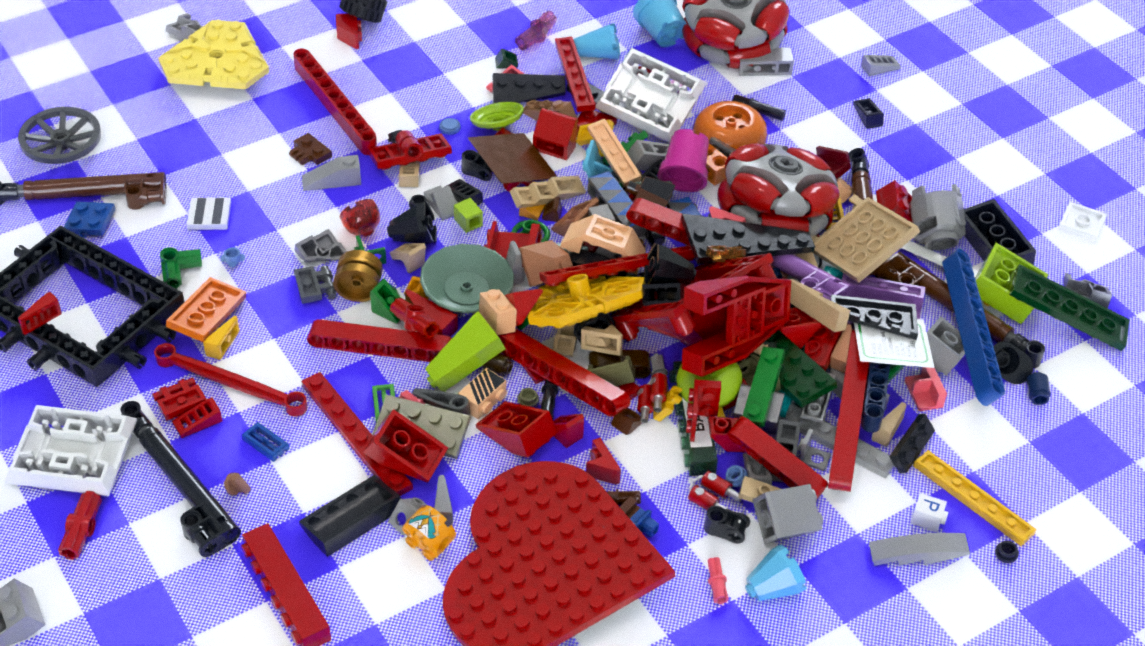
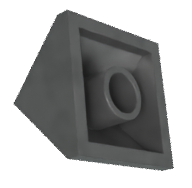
(773, 414)

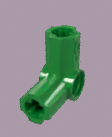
(174, 260)

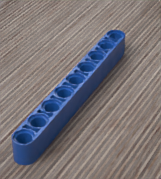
(973, 328)

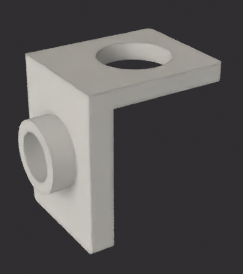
(808, 451)
(406, 506)

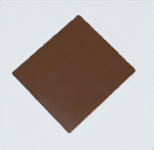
(512, 157)

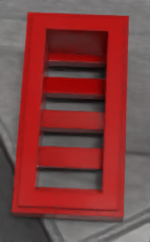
(44, 309)
(211, 415)

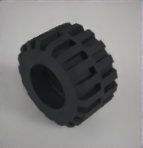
(365, 9)

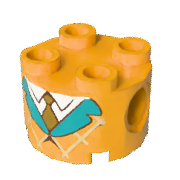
(428, 532)

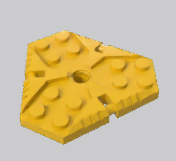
(584, 299)

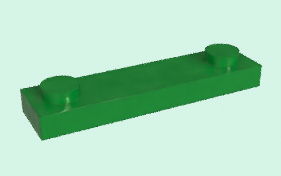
(764, 385)

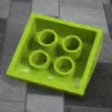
(996, 279)

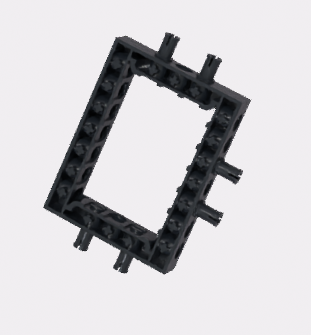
(122, 345)

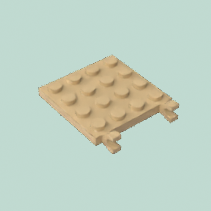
(864, 238)

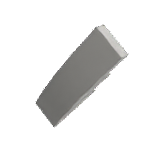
(919, 547)

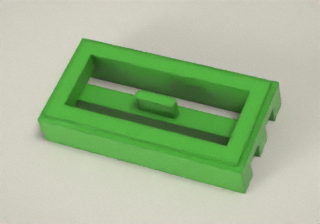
(383, 388)

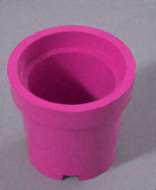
(686, 161)

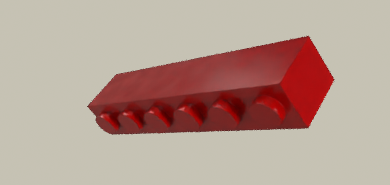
(286, 587)

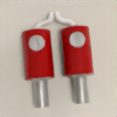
(652, 396)
(715, 484)

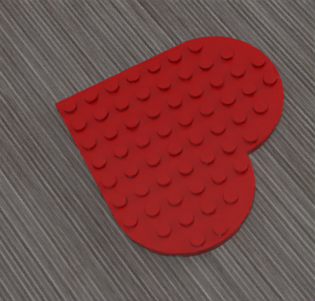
(547, 560)

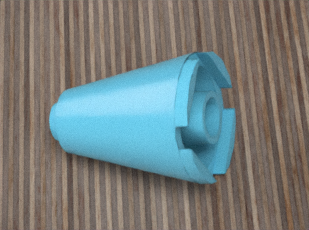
(599, 43)

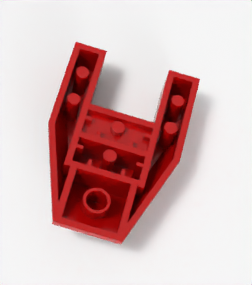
(753, 315)

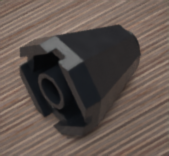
(414, 225)
(667, 267)

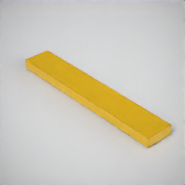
(975, 498)

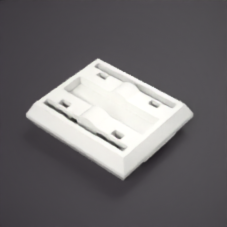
(651, 95)
(72, 455)

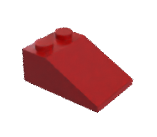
(518, 428)
(405, 447)

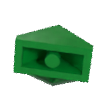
(381, 298)

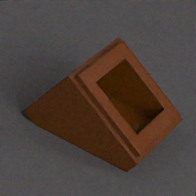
(626, 421)

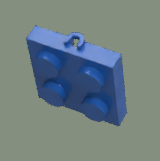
(90, 218)

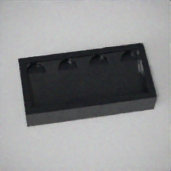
(350, 515)

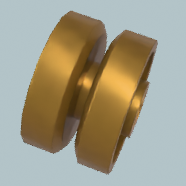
(357, 275)

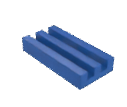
(262, 444)

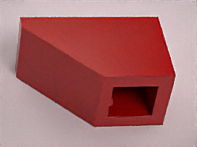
(349, 29)
(718, 432)

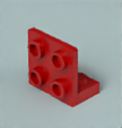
(705, 402)

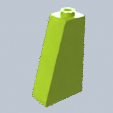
(464, 353)

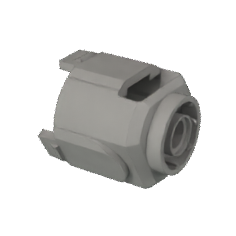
(938, 217)

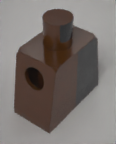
(651, 190)

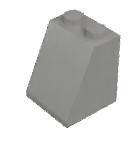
(787, 513)

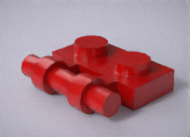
(178, 398)

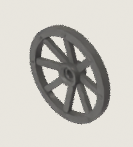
(59, 138)

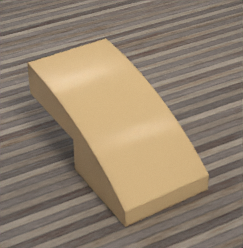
(565, 341)

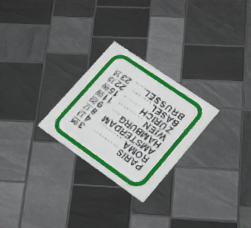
(890, 348)

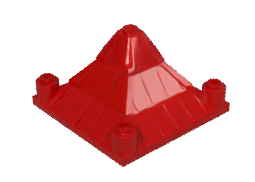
(683, 324)

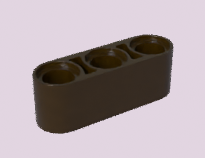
(639, 358)

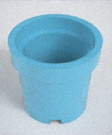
(660, 19)

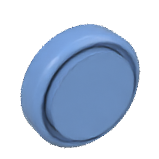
(449, 126)

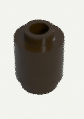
(500, 365)

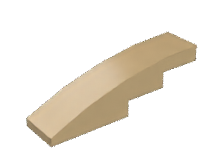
(543, 192)

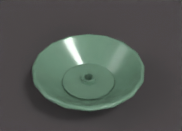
(462, 272)

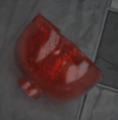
(362, 218)

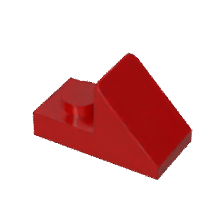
(603, 465)

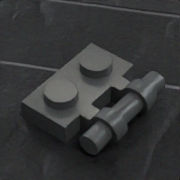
(308, 284)

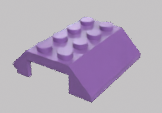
(888, 291)

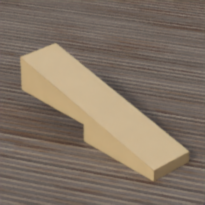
(818, 307)

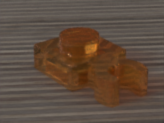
(721, 253)

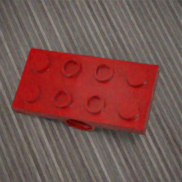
(409, 149)

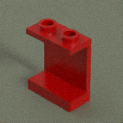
(500, 241)

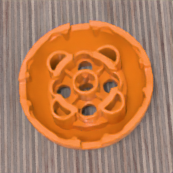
(731, 123)

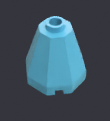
(775, 576)

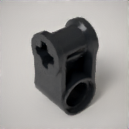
(474, 165)
(724, 524)

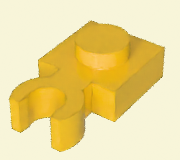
(668, 406)

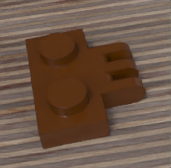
(309, 149)

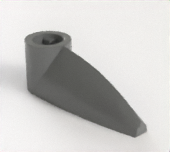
(444, 400)

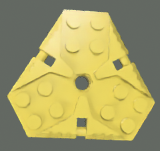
(216, 54)

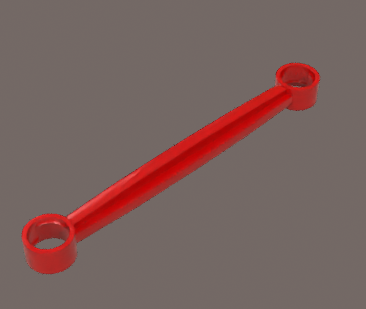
(231, 379)

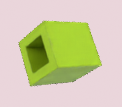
(468, 215)

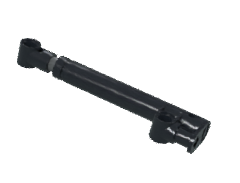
(207, 520)

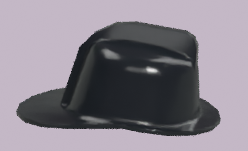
(1013, 363)

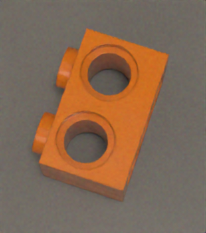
(715, 165)

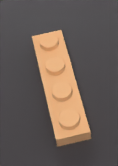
(614, 152)

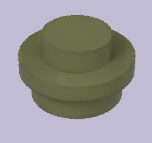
(528, 397)

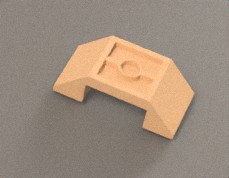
(605, 234)

